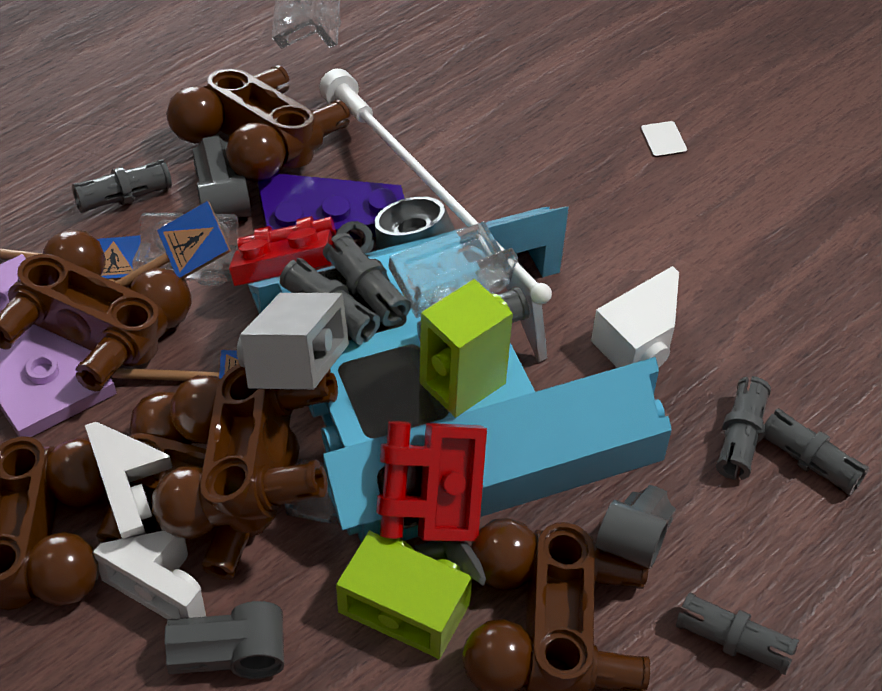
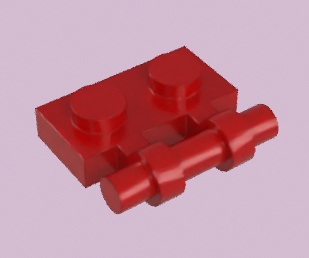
(269, 250)
(449, 486)

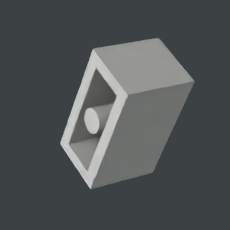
(294, 341)

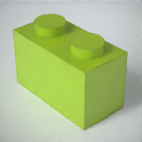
(465, 347)
(404, 593)

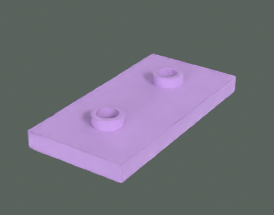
(40, 373)

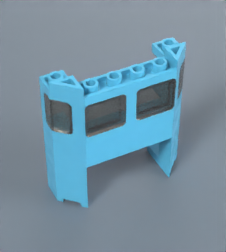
(533, 439)

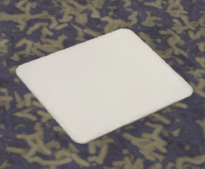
(664, 138)

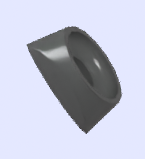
(410, 221)

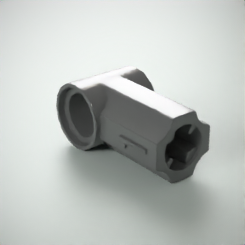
(217, 181)
(637, 526)
(244, 642)

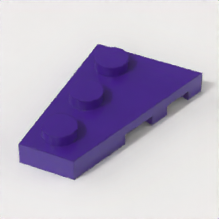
(293, 197)

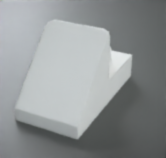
(122, 462)
(149, 573)

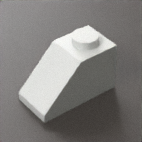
(639, 322)

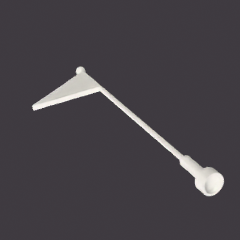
(342, 86)

